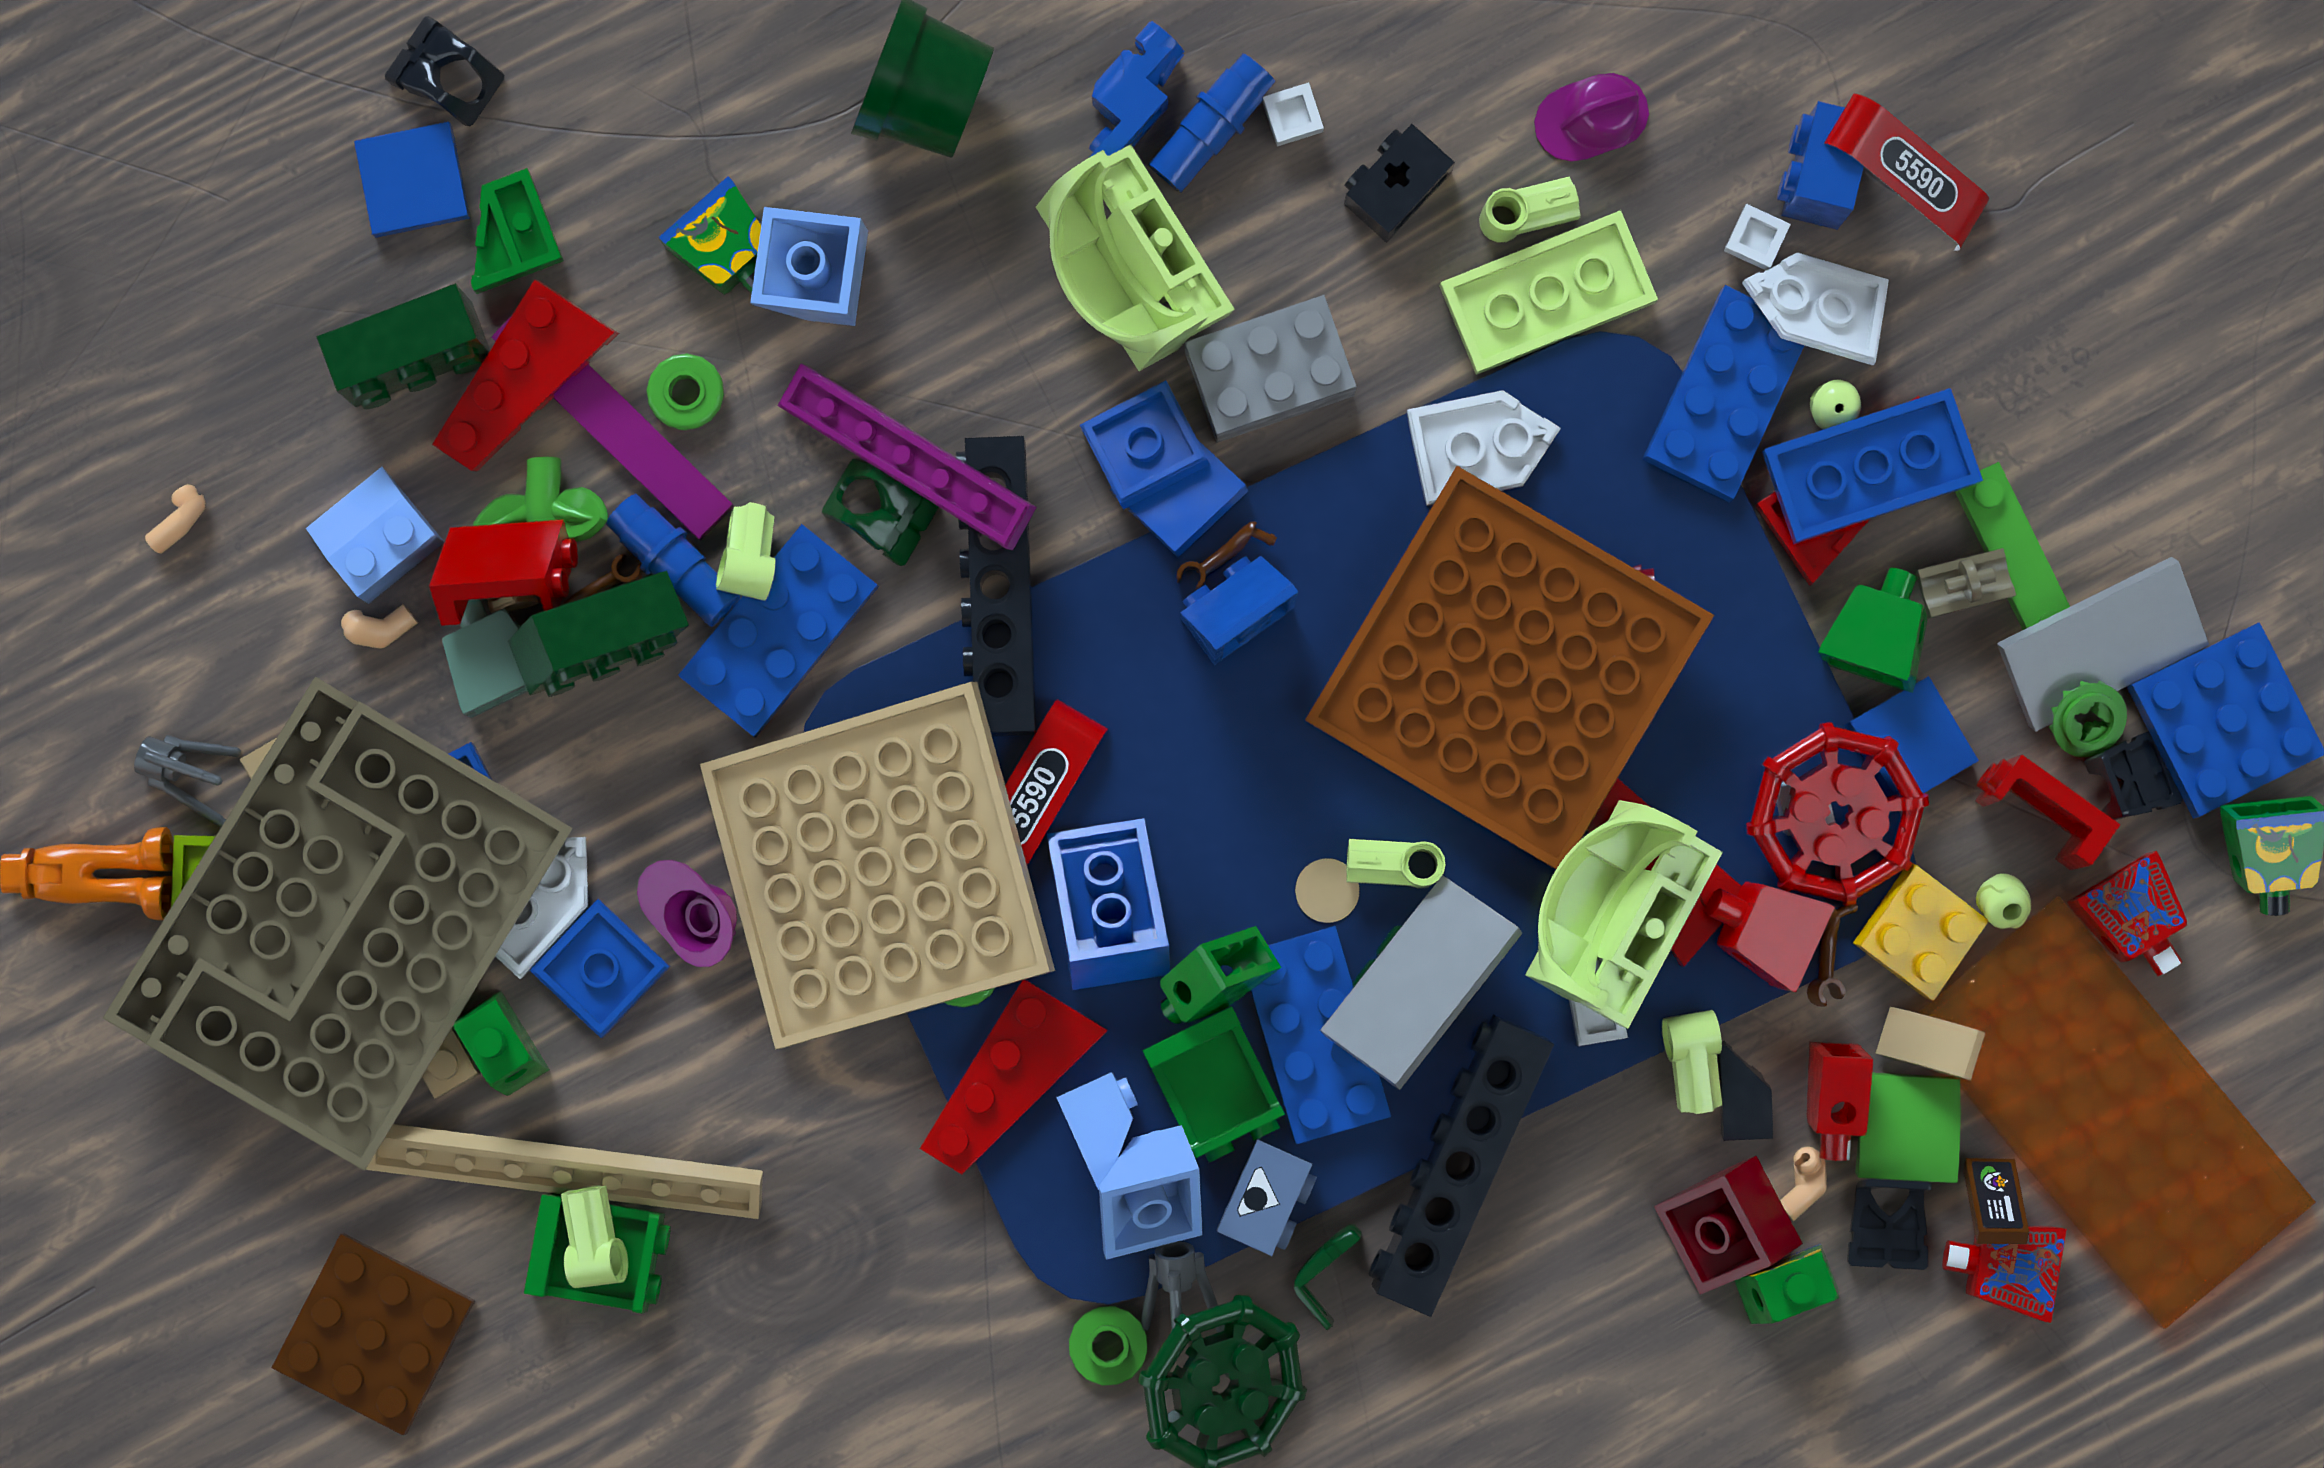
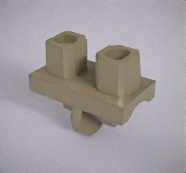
(1965, 583)

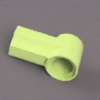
(1533, 208)
(746, 560)
(1388, 862)
(1693, 1048)
(593, 1251)

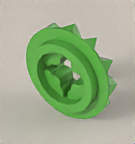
(2094, 736)

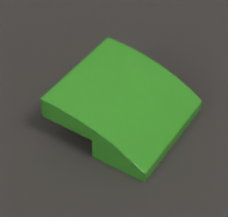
(1911, 1129)

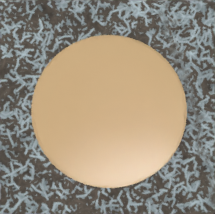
(1324, 891)

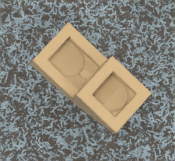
(1930, 1043)

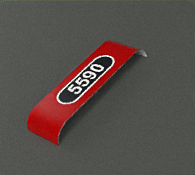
(1909, 167)
(1050, 771)

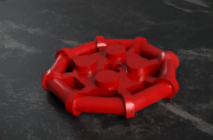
(1864, 823)

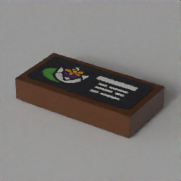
(1995, 1201)

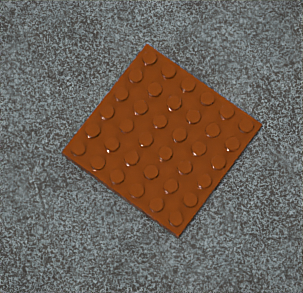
(1509, 668)

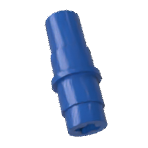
(1212, 122)
(665, 548)

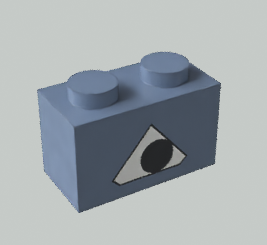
(1266, 1197)

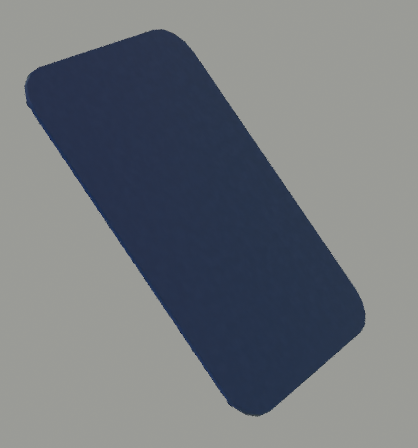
(1254, 793)

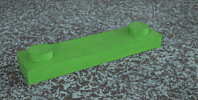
(2002, 524)

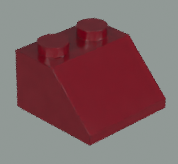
(1728, 1225)

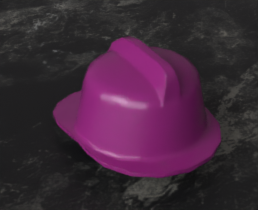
(1591, 117)
(688, 912)

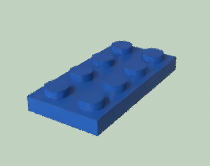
(1724, 397)
(1872, 466)
(774, 643)
(1318, 1080)

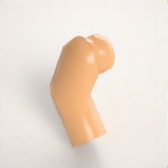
(178, 523)
(377, 632)
(1809, 1182)

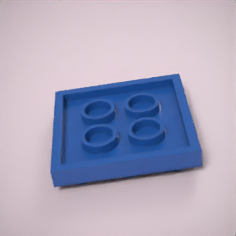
(2226, 720)

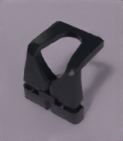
(420, 66)
(2143, 778)
(1886, 1238)

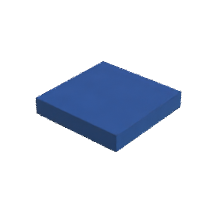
(412, 179)
(1144, 444)
(1190, 505)
(1925, 734)
(600, 968)

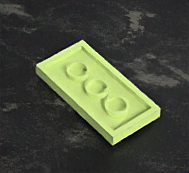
(1548, 292)

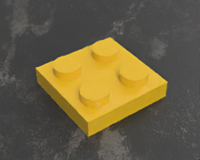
(1921, 932)

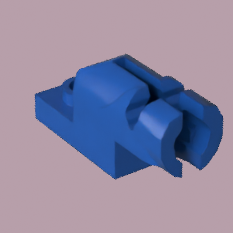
(1129, 89)

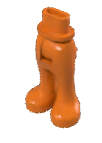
(66, 873)

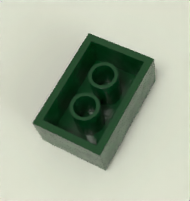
(404, 347)
(598, 635)

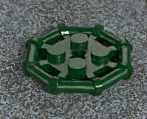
(1240, 1402)

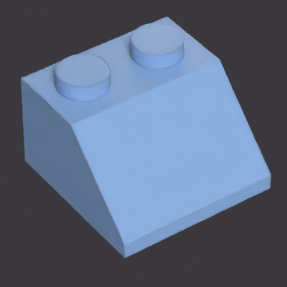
(810, 265)
(374, 536)
(1099, 1121)
(1151, 1194)

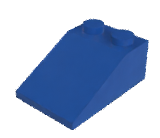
(1238, 607)
(1109, 904)

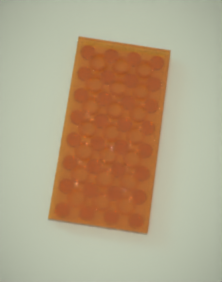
(2116, 1115)

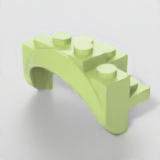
(1130, 263)
(1617, 911)

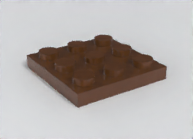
(373, 1334)

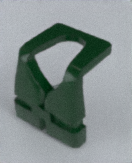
(893, 526)
(1319, 1261)

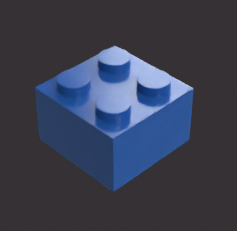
(1823, 178)

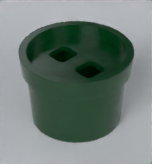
(923, 83)

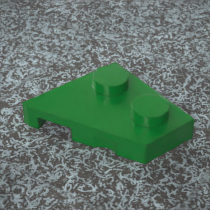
(512, 233)

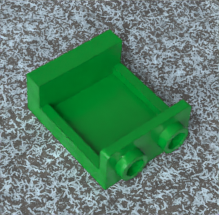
(1215, 1085)
(639, 1231)

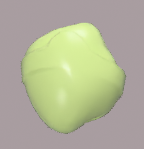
(1828, 396)
(2004, 901)

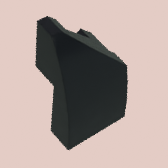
(1745, 1099)

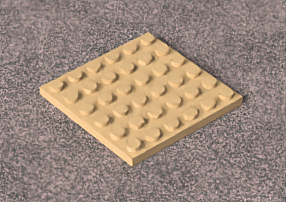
(877, 866)

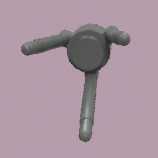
(165, 762)
(1176, 1268)

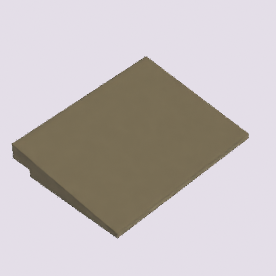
(338, 923)

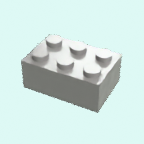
(1270, 368)

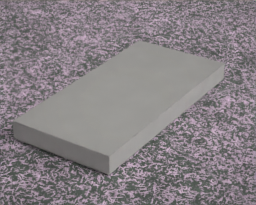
(2104, 638)
(1421, 982)

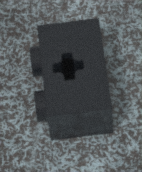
(1424, 171)

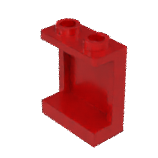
(502, 563)
(2085, 823)

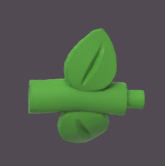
(579, 507)

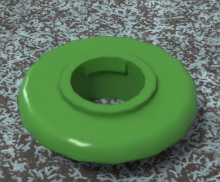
(672, 371)
(1111, 1371)

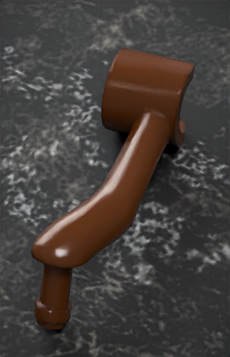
(1226, 552)
(606, 581)
(1827, 960)

